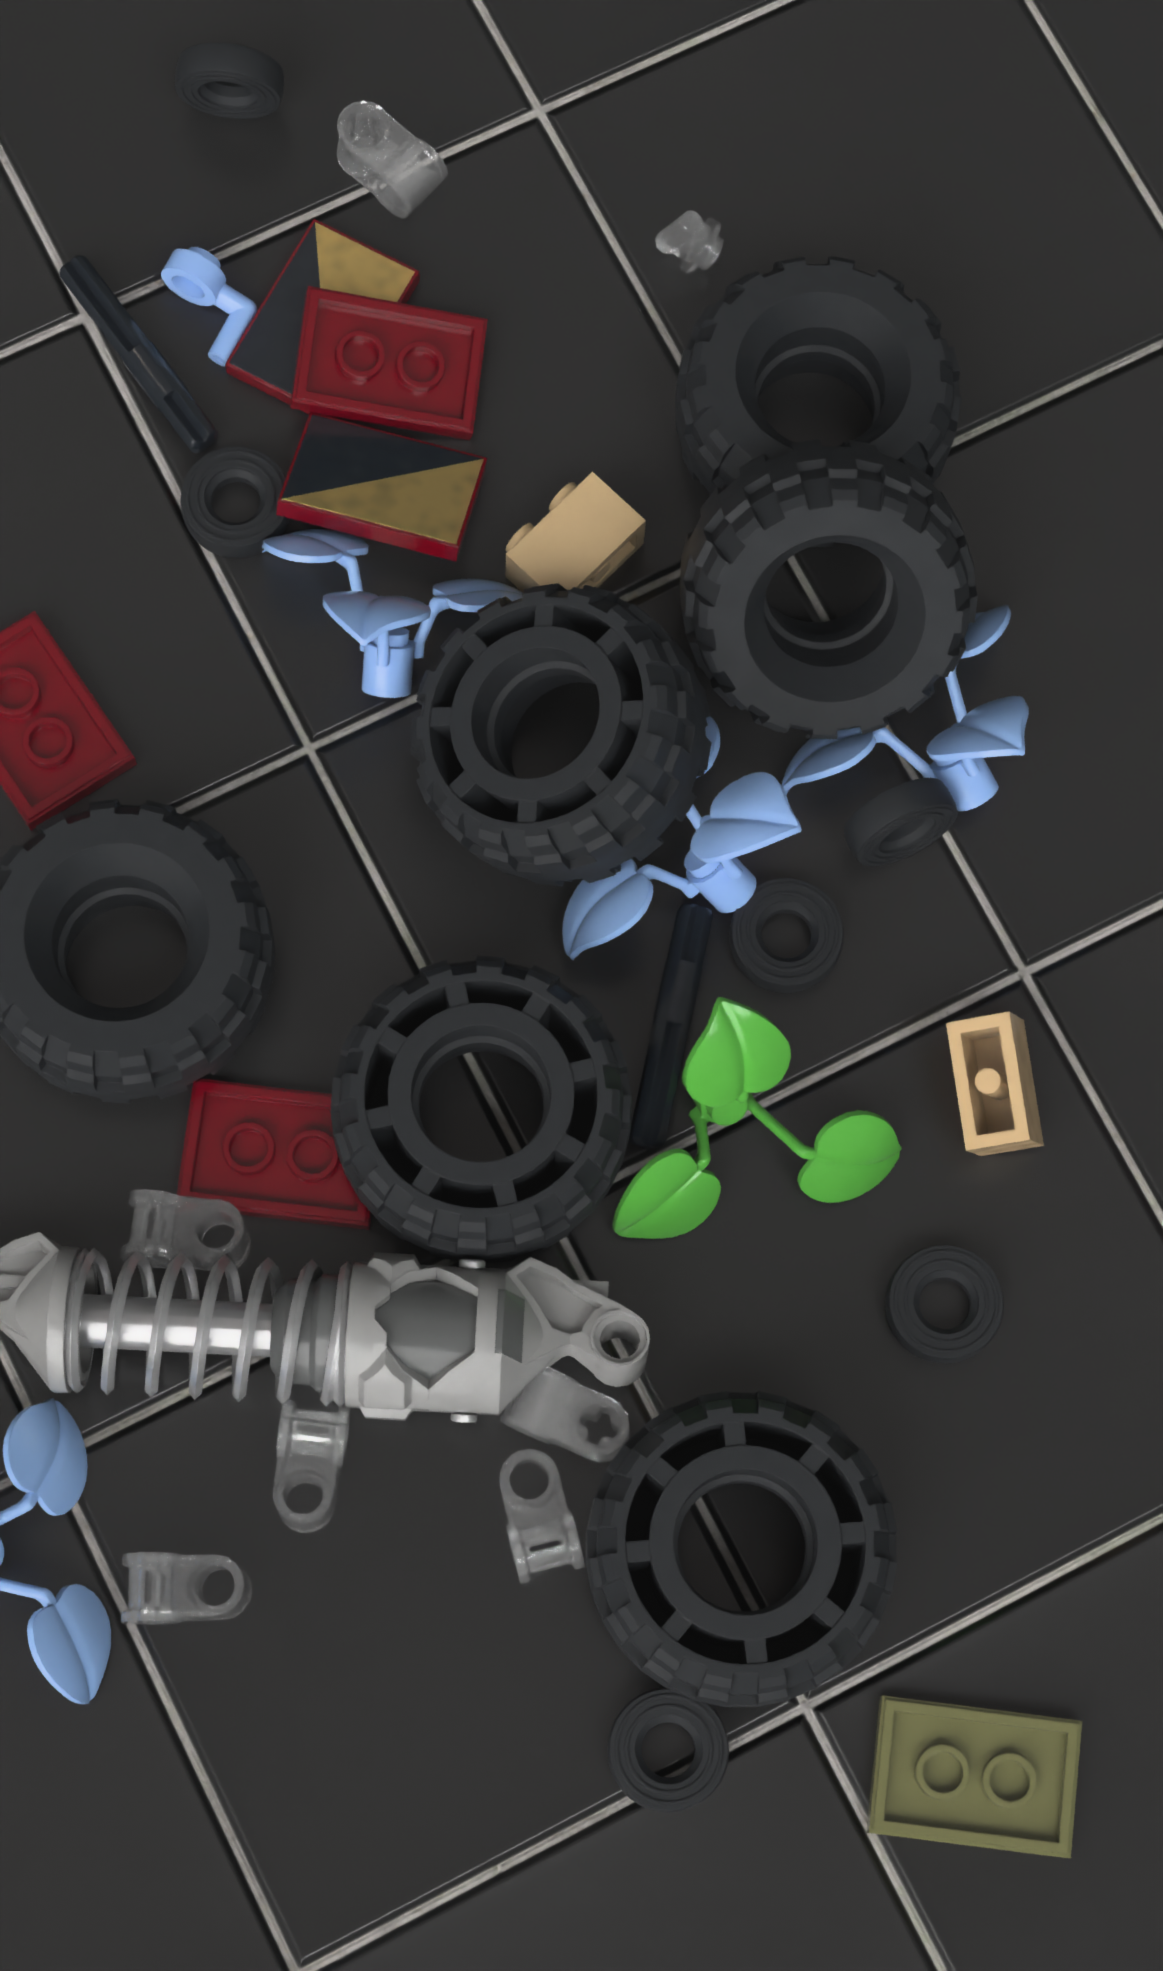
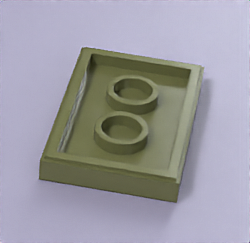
(974, 1777)

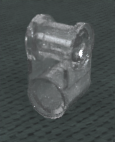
(387, 158)
(176, 1224)
(555, 1413)
(312, 1452)
(539, 1520)
(170, 1585)

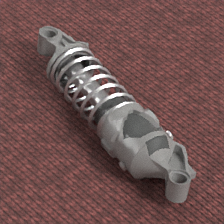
(370, 1337)

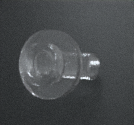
(691, 241)

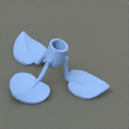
(380, 620)
(957, 752)
(740, 820)
(72, 1630)

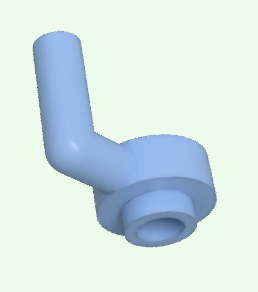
(198, 279)

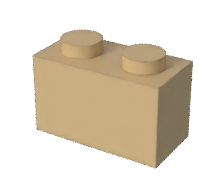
(578, 540)
(994, 1084)

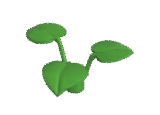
(730, 1060)

